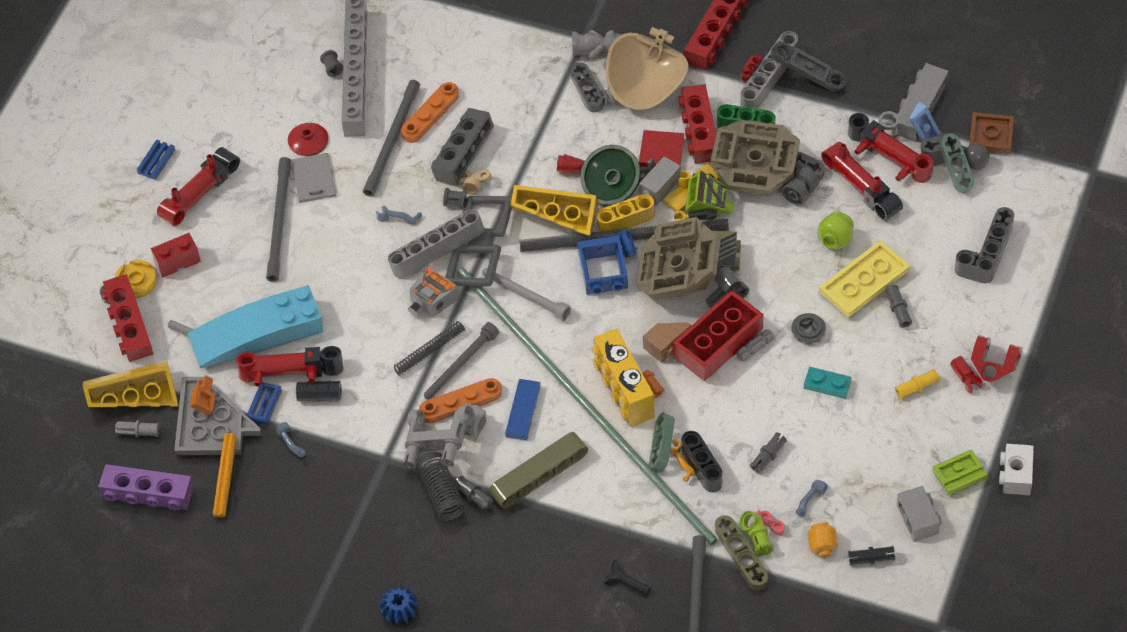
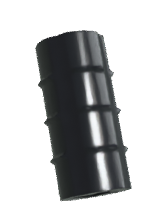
(319, 391)

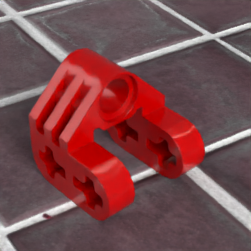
(980, 351)

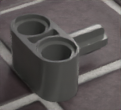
(727, 281)

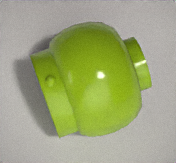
(836, 230)

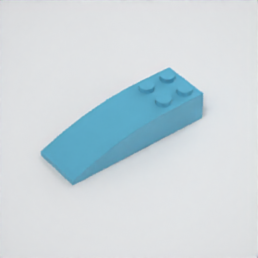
(257, 327)

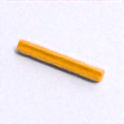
(224, 475)

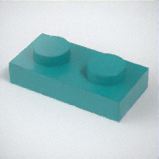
(827, 382)

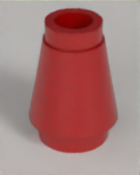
(568, 164)

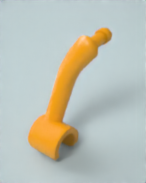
(676, 452)

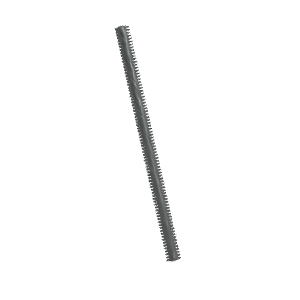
(571, 239)

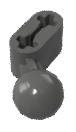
(976, 154)

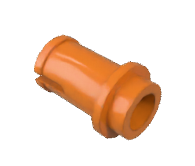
(655, 386)

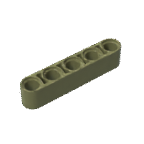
(538, 470)

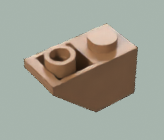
(660, 339)

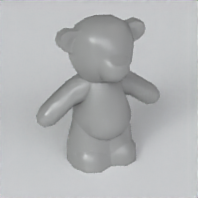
(592, 43)

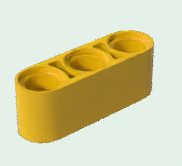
(626, 213)

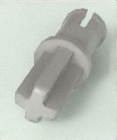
(137, 428)

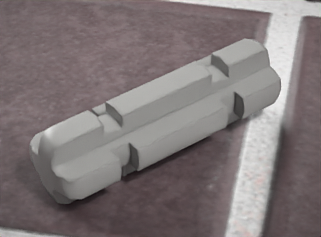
(755, 344)

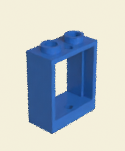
(602, 248)

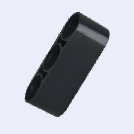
(699, 452)

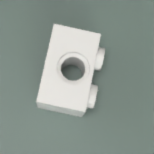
(1019, 480)

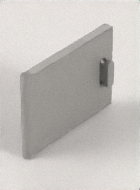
(313, 176)

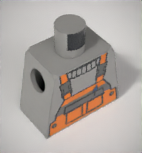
(432, 293)

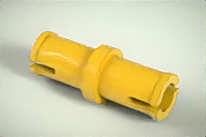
(917, 384)

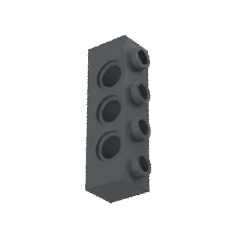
(462, 146)

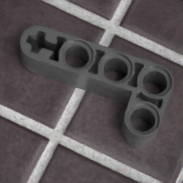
(991, 250)

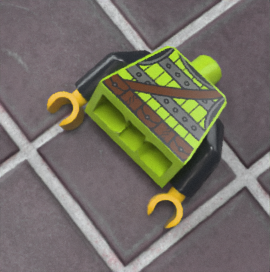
(704, 197)

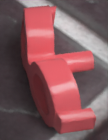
(776, 526)

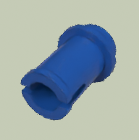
(627, 244)

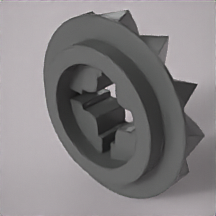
(802, 322)

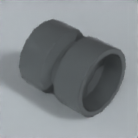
(800, 186)

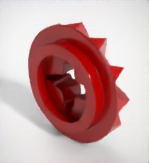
(750, 67)

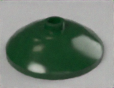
(603, 166)

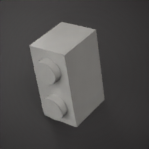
(918, 513)

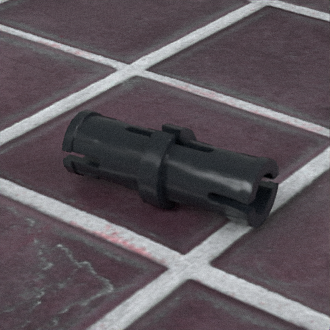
(871, 555)

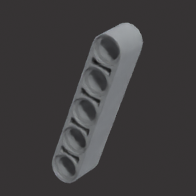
(766, 75)
(436, 243)

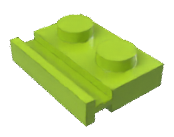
(960, 472)

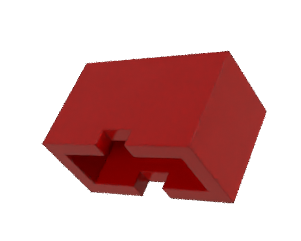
(175, 254)

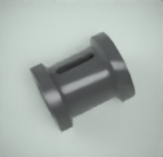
(332, 65)
(454, 198)

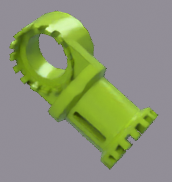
(757, 533)

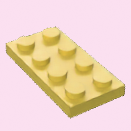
(864, 278)

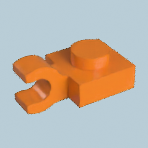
(202, 397)

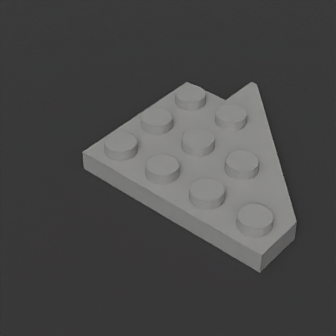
(205, 433)

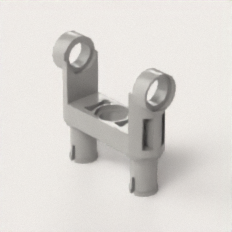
(447, 440)

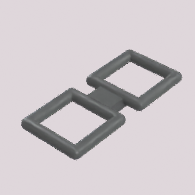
(482, 243)

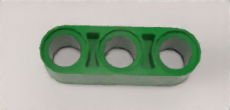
(729, 114)

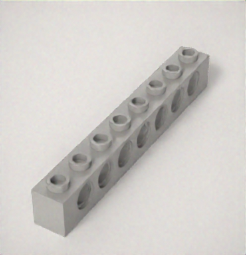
(354, 68)

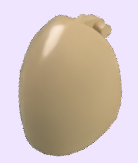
(643, 69)

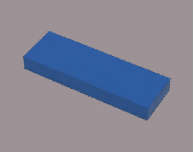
(522, 409)

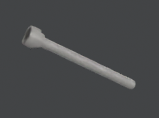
(560, 310)

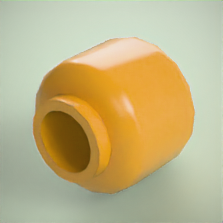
(822, 539)

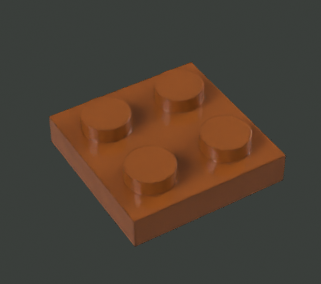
(992, 132)

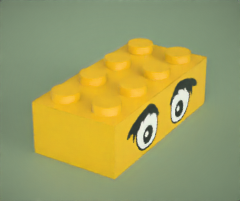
(623, 378)

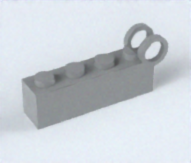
(927, 90)

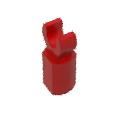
(965, 373)

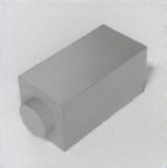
(660, 179)

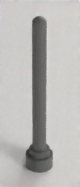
(488, 332)

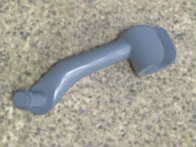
(386, 213)
(282, 430)
(817, 486)

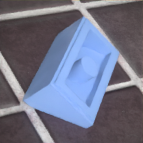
(924, 122)

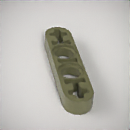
(739, 553)

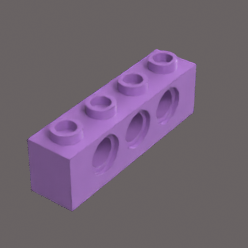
(115, 477)

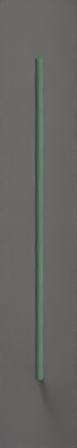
(588, 407)

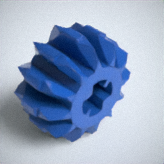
(406, 602)

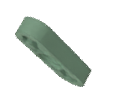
(961, 155)
(661, 442)

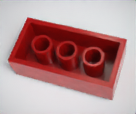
(718, 335)

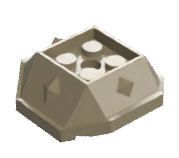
(754, 156)
(678, 259)

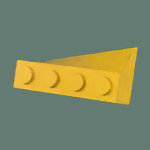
(564, 208)
(133, 388)

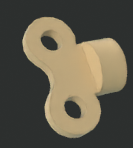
(472, 181)

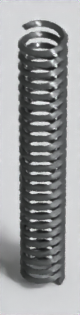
(427, 351)

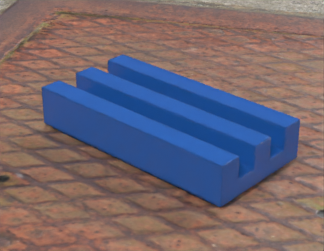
(152, 159)
(258, 418)

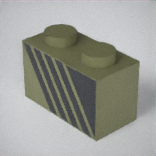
(728, 248)

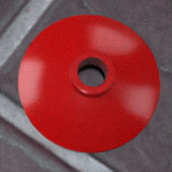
(308, 145)

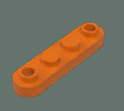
(430, 112)
(474, 394)

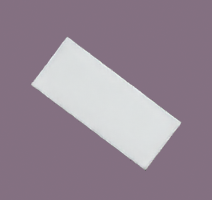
(711, 86)

